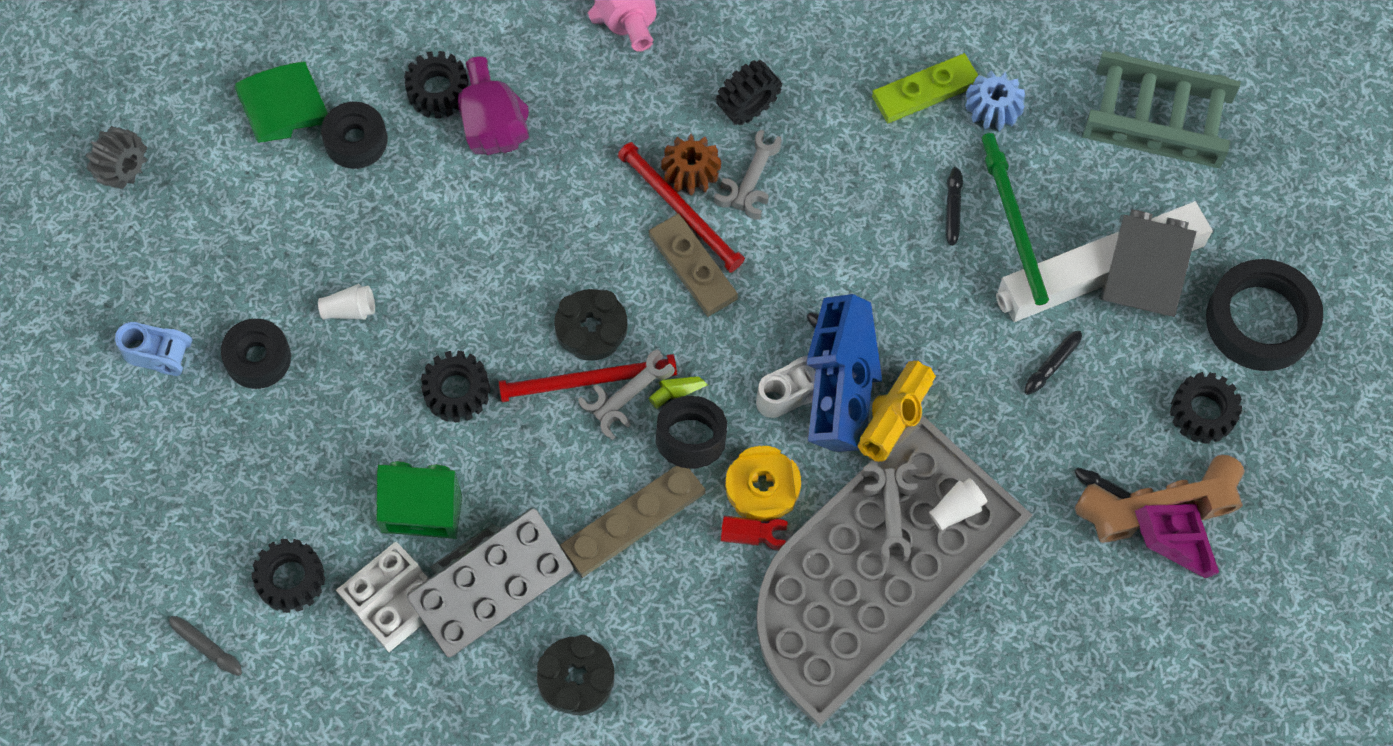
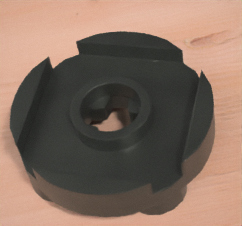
(587, 304)
(570, 697)

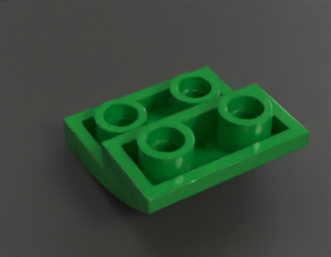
(281, 101)

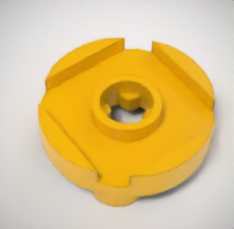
(777, 468)

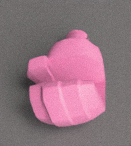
(626, 18)

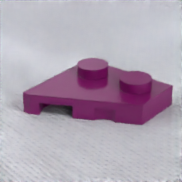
(1178, 535)

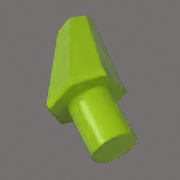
(675, 388)

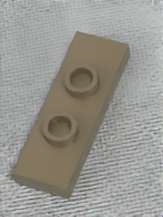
(693, 265)

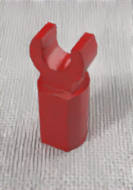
(752, 531)

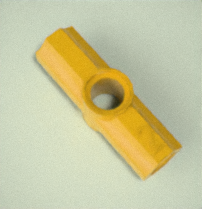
(896, 411)

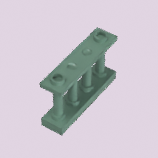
(1156, 138)

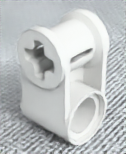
(792, 382)

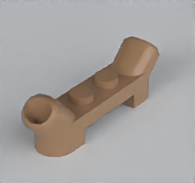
(1117, 519)

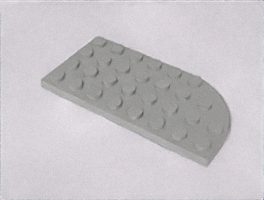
(839, 611)

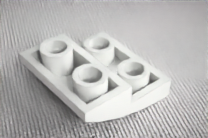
(380, 595)

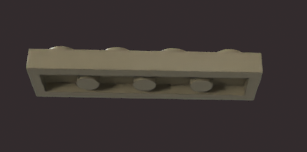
(632, 519)

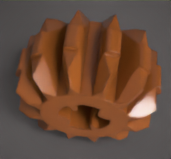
(691, 176)

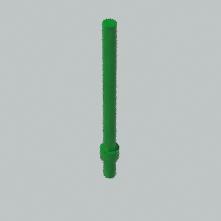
(998, 166)

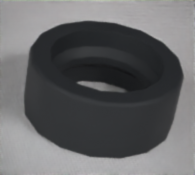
(685, 454)

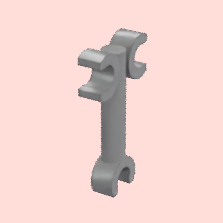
(745, 196)
(607, 409)
(892, 483)

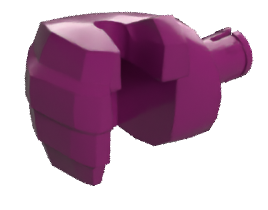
(491, 112)

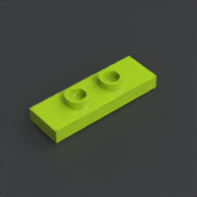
(925, 88)

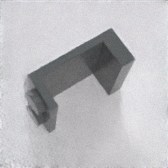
(1149, 263)

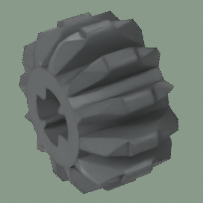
(116, 157)

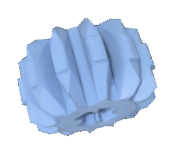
(983, 104)

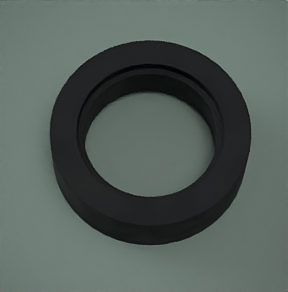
(1285, 281)

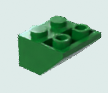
(418, 500)

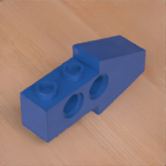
(845, 366)

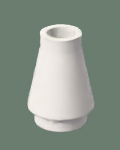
(349, 303)
(958, 504)

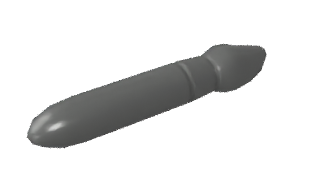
(206, 646)

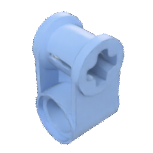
(160, 348)

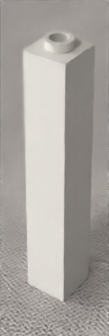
(1082, 268)

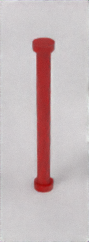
(629, 154)
(578, 379)

